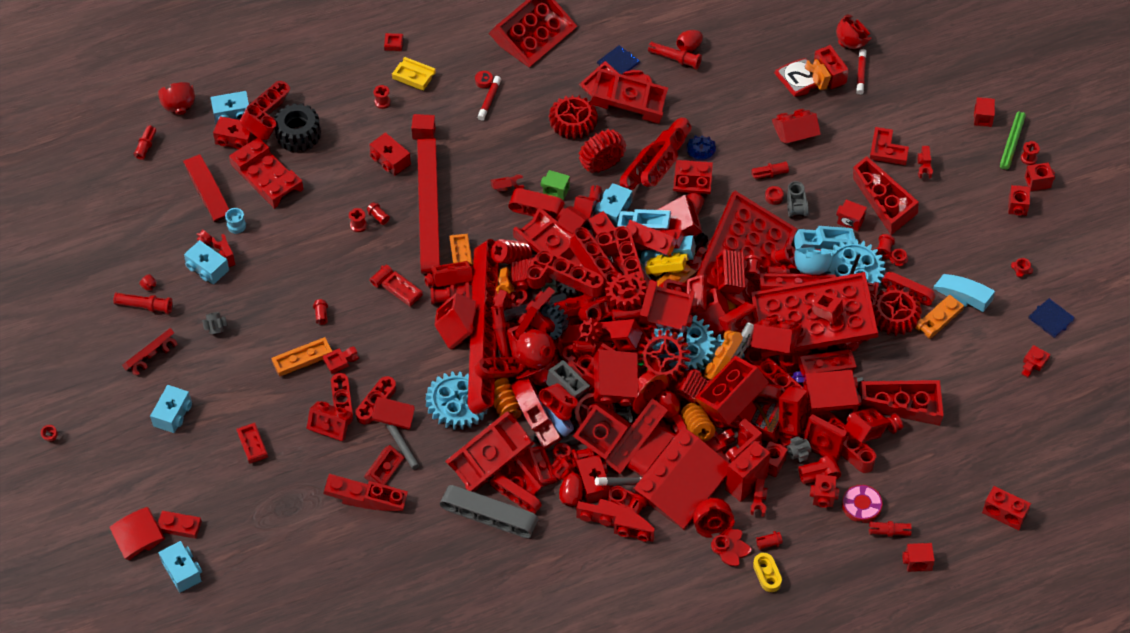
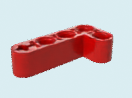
(257, 113)
(616, 244)
(590, 283)

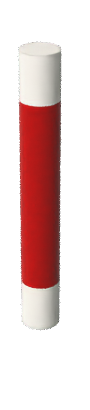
(861, 71)
(491, 93)

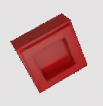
(393, 42)

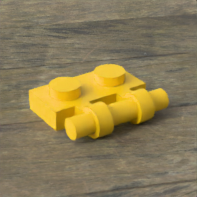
(660, 264)

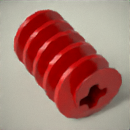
(510, 251)

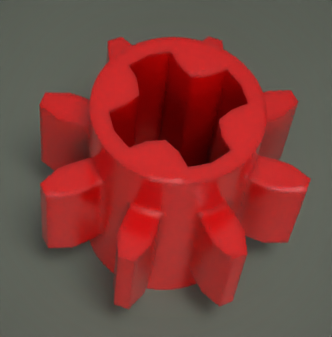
(591, 330)
(563, 466)

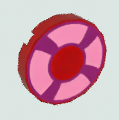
(862, 503)

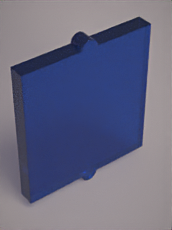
(620, 60)
(1051, 317)

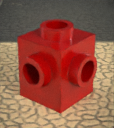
(824, 491)

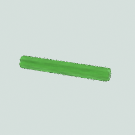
(1012, 140)

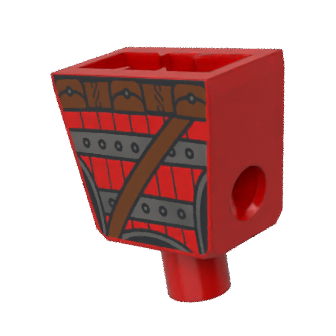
(767, 420)

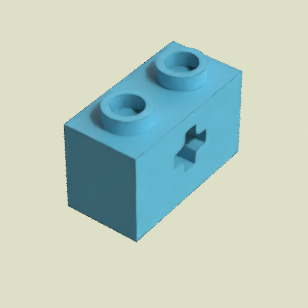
(229, 105)
(614, 200)
(206, 262)
(171, 409)
(173, 559)

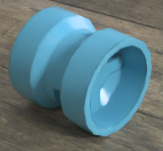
(235, 220)

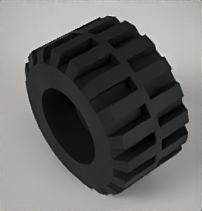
(299, 138)

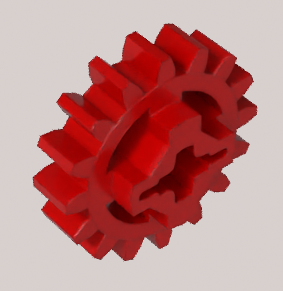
(626, 290)

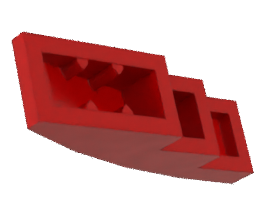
(206, 187)

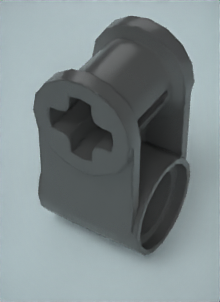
(797, 202)

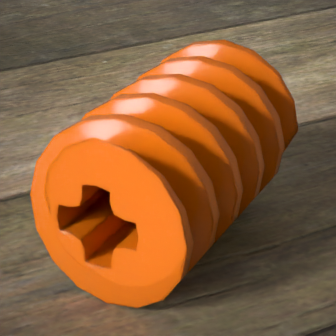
(505, 399)
(697, 421)

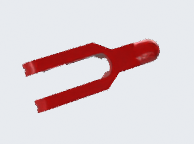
(662, 148)

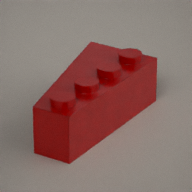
(885, 195)
(908, 399)

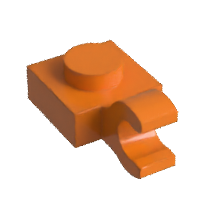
(820, 73)
(505, 281)

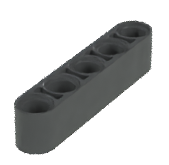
(489, 511)

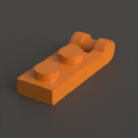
(940, 316)
(723, 354)

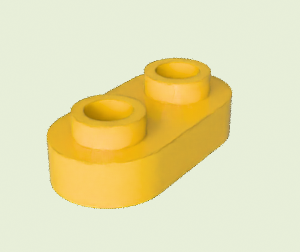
(767, 573)

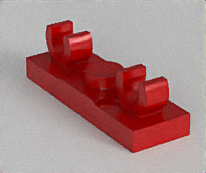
(149, 351)

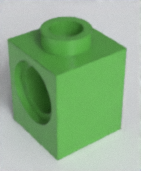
(556, 184)

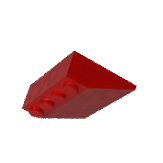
(532, 30)
(682, 478)

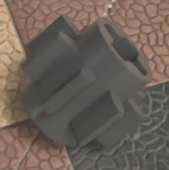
(214, 322)
(799, 449)

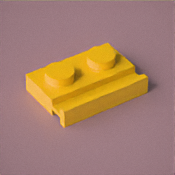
(413, 73)

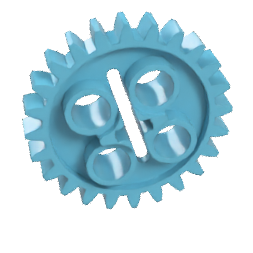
(873, 271)
(701, 346)
(455, 400)

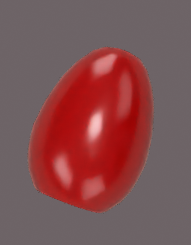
(689, 40)
(670, 402)
(571, 490)

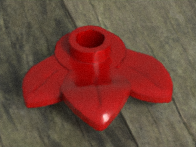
(733, 548)

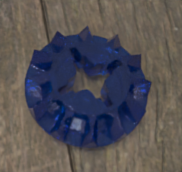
(707, 151)

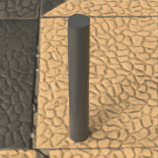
(403, 446)

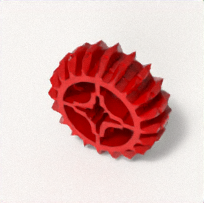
(573, 117)
(602, 151)
(904, 318)
(667, 338)

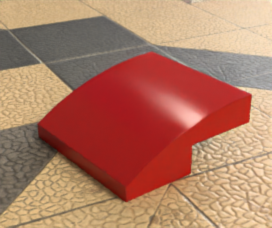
(137, 533)

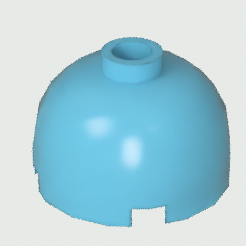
(813, 261)

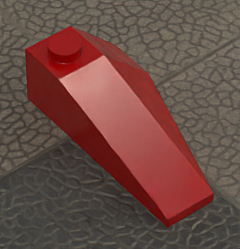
(522, 474)

